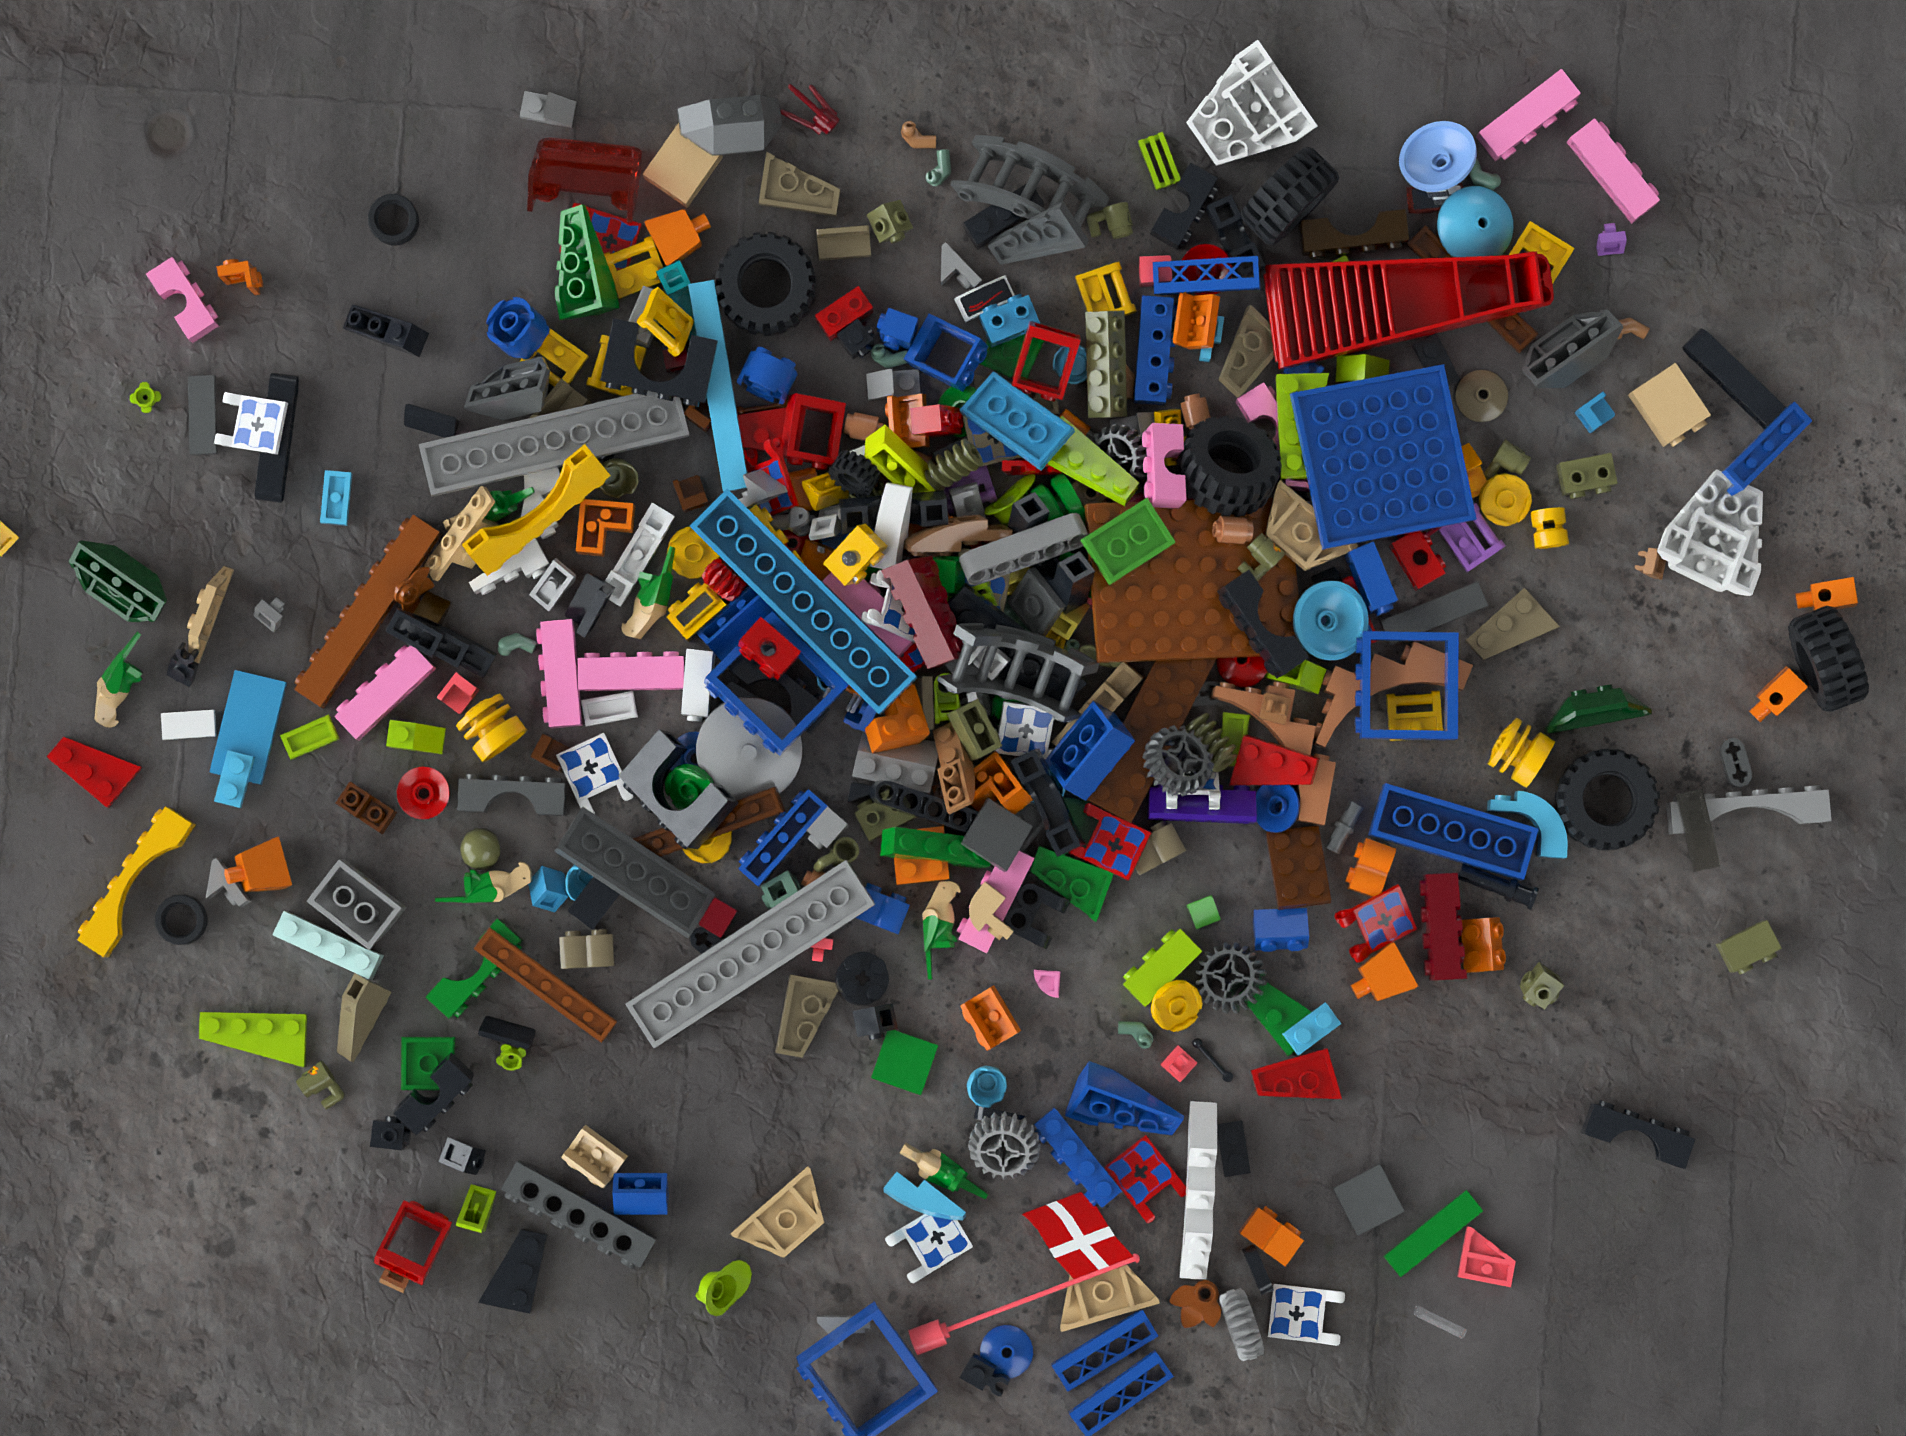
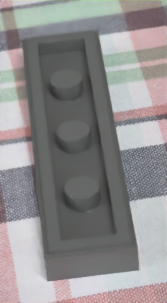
(1437, 611)

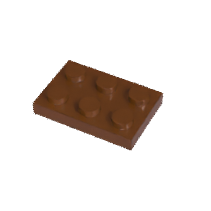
(1298, 867)

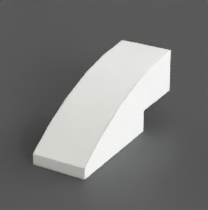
(893, 522)

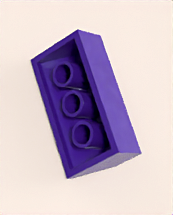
(1235, 806)

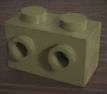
(1587, 475)
(974, 729)
(877, 817)
(1748, 947)

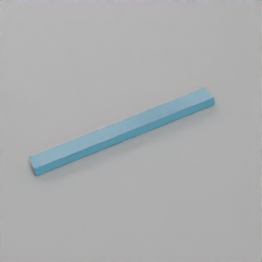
(720, 390)

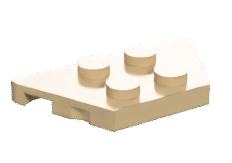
(1295, 530)
(209, 606)
(785, 1217)
(1105, 1297)

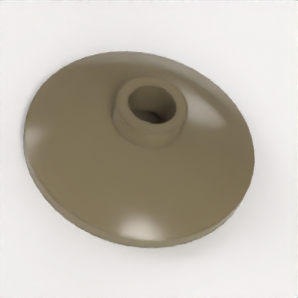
(1481, 409)

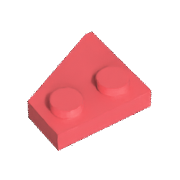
(1484, 1261)

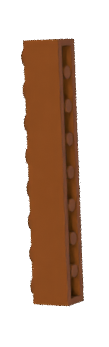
(367, 611)

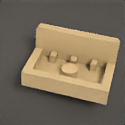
(594, 1157)

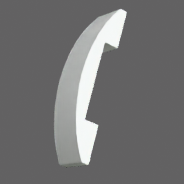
(639, 552)

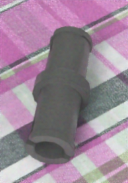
(1344, 827)

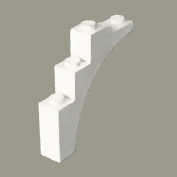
(531, 558)
(1199, 1190)

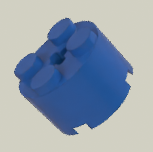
(517, 328)
(767, 375)

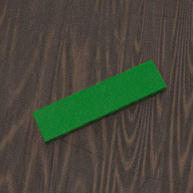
(1433, 1233)

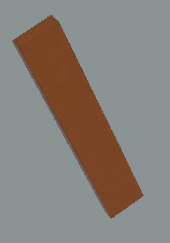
(545, 984)

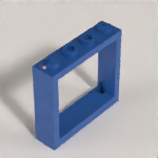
(1362, 696)
(753, 723)
(894, 1411)

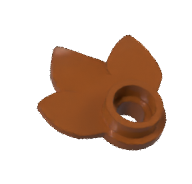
(409, 590)
(1194, 1306)

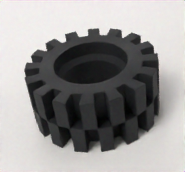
(854, 473)

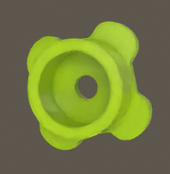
(140, 392)
(511, 1063)

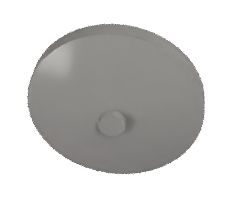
(739, 758)

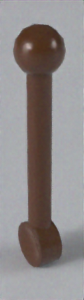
(740, 410)

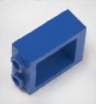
(927, 339)
(1371, 579)

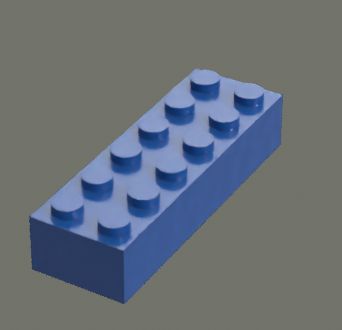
(1453, 831)

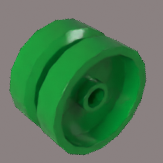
(1063, 502)

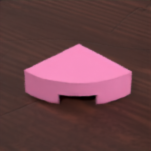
(1048, 982)

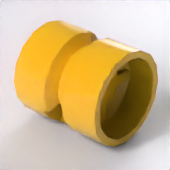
(1553, 536)

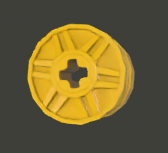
(491, 727)
(1520, 752)

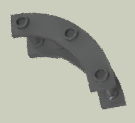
(1035, 159)
(1024, 642)

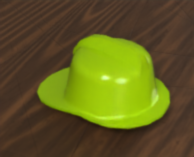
(1003, 506)
(724, 1287)

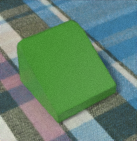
(1203, 912)

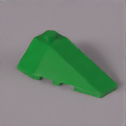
(584, 276)

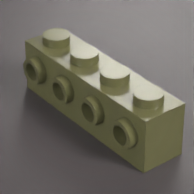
(1106, 364)

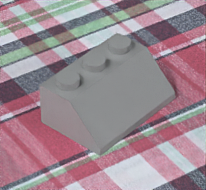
(907, 766)
(356, 904)

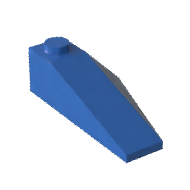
(1113, 1099)

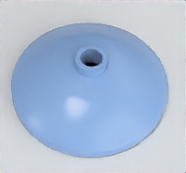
(1430, 148)

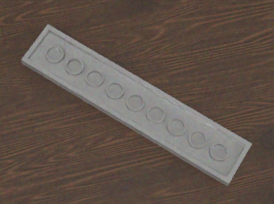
(549, 440)
(750, 954)

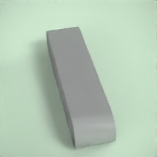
(1023, 549)

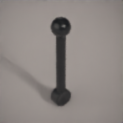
(1198, 1044)

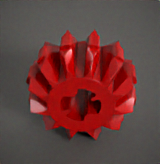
(723, 580)

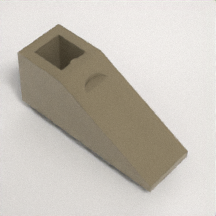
(359, 1011)

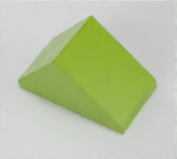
(1360, 367)
(476, 1209)

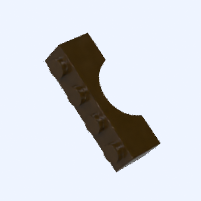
(1321, 237)

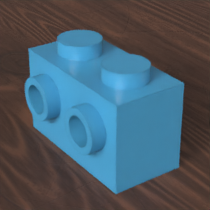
(1008, 320)

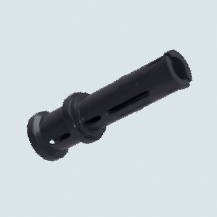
(1509, 889)

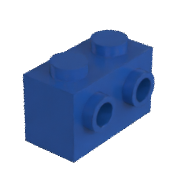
(897, 329)
(1280, 929)
(640, 1194)

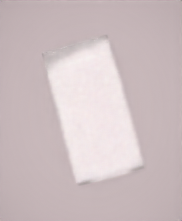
(1439, 1321)

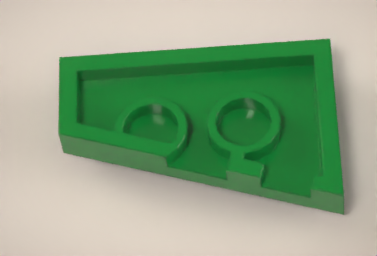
(1075, 879)
(1277, 1013)

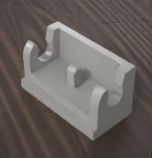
(967, 500)

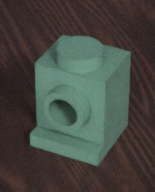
(776, 886)

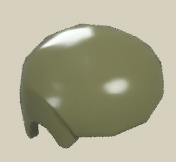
(622, 479)
(480, 848)

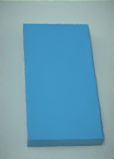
(1017, 420)
(249, 721)

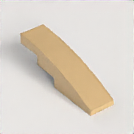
(1110, 693)

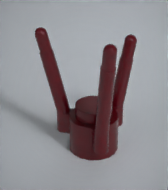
(824, 118)

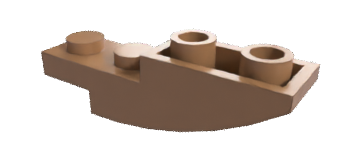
(948, 538)
(956, 769)

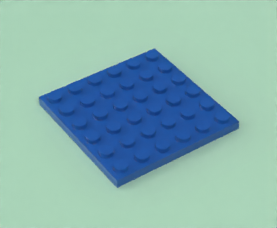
(1383, 456)

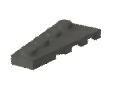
(1039, 236)

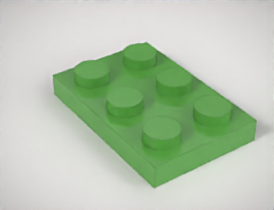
(1128, 541)

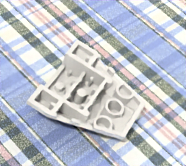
(1249, 110)
(1717, 537)

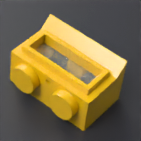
(695, 611)

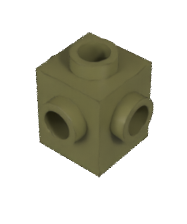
(890, 222)
(1541, 986)

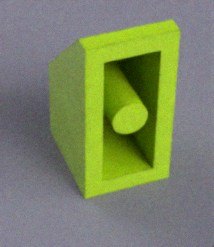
(1304, 677)
(415, 737)

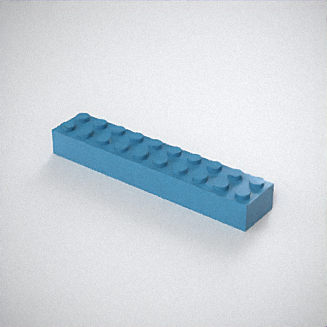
(803, 601)

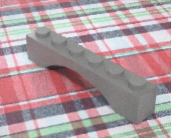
(1802, 807)

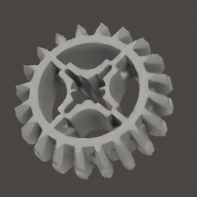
(1019, 1139)
(1241, 1324)

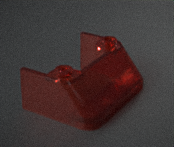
(587, 170)

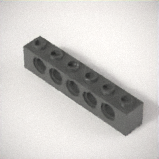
(515, 1191)

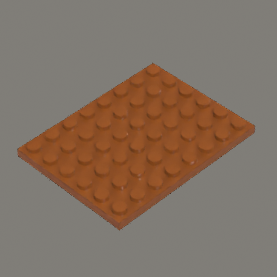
(1172, 600)

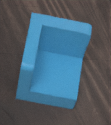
(1595, 413)
(548, 889)

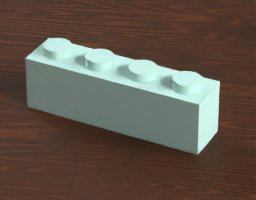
(328, 945)

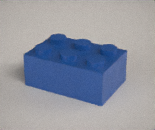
(1089, 750)

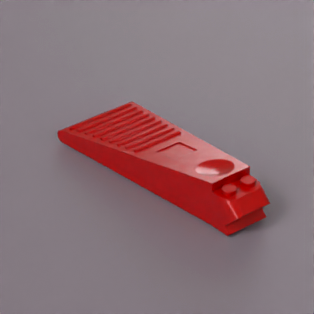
(1364, 305)

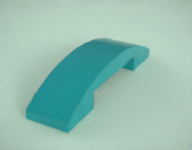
(676, 287)

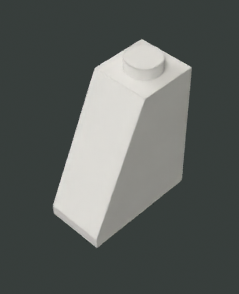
(696, 697)

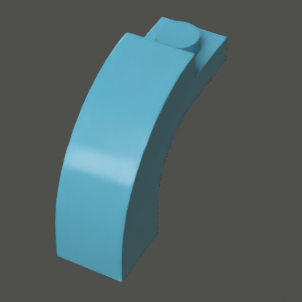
(1551, 832)

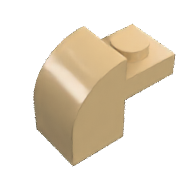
(982, 911)

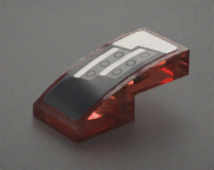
(1428, 202)

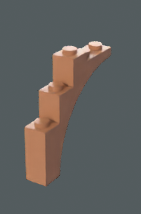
(1420, 666)
(1293, 735)

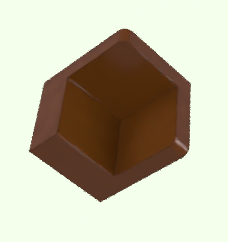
(699, 415)
(691, 493)
(547, 750)

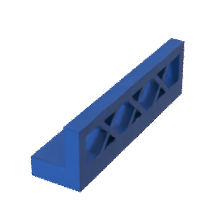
(1206, 286)
(1766, 447)
(1099, 1341)
(1114, 1386)

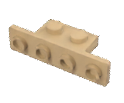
(464, 527)

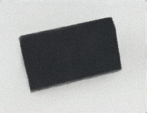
(430, 421)
(507, 1032)

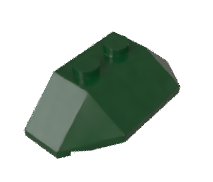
(118, 581)
(1595, 708)

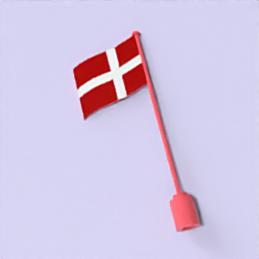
(1076, 1239)

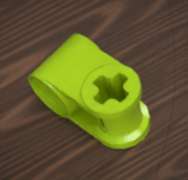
(943, 702)

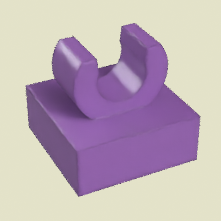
(1610, 241)

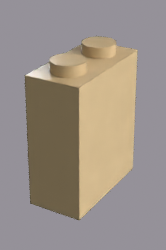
(680, 168)
(1670, 406)

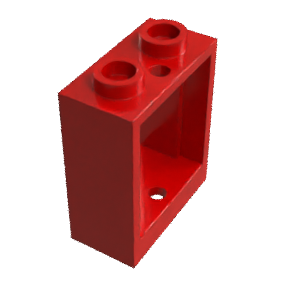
(1051, 335)
(798, 401)
(402, 1265)

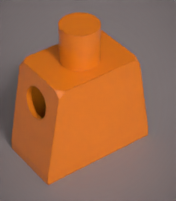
(676, 234)
(1841, 593)
(1789, 688)
(260, 868)
(1384, 975)

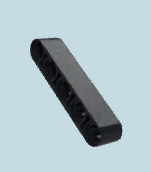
(1733, 378)
(272, 467)
(920, 805)

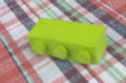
(1161, 966)

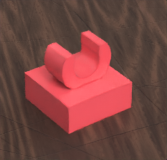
(818, 951)
(1178, 1063)

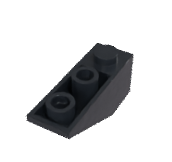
(386, 330)

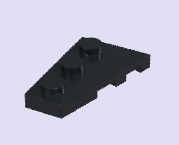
(518, 1274)

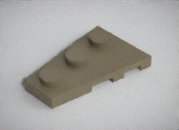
(1249, 352)
(1510, 626)

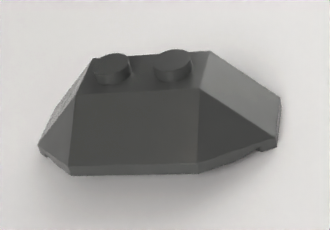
(731, 124)
(1571, 349)
(511, 390)

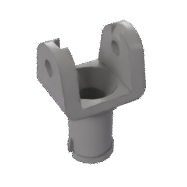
(796, 521)

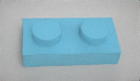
(336, 498)
(234, 779)
(1311, 1028)

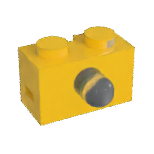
(855, 555)

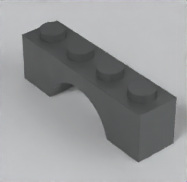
(478, 794)

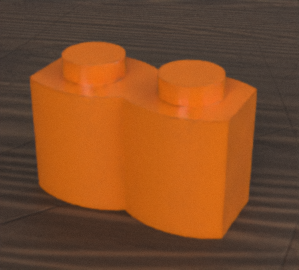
(1371, 867)

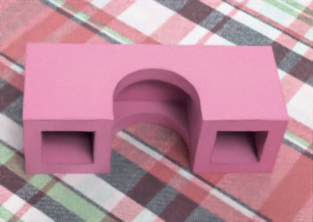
(171, 279)
(1260, 404)
(1162, 486)

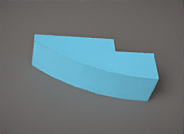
(923, 1199)

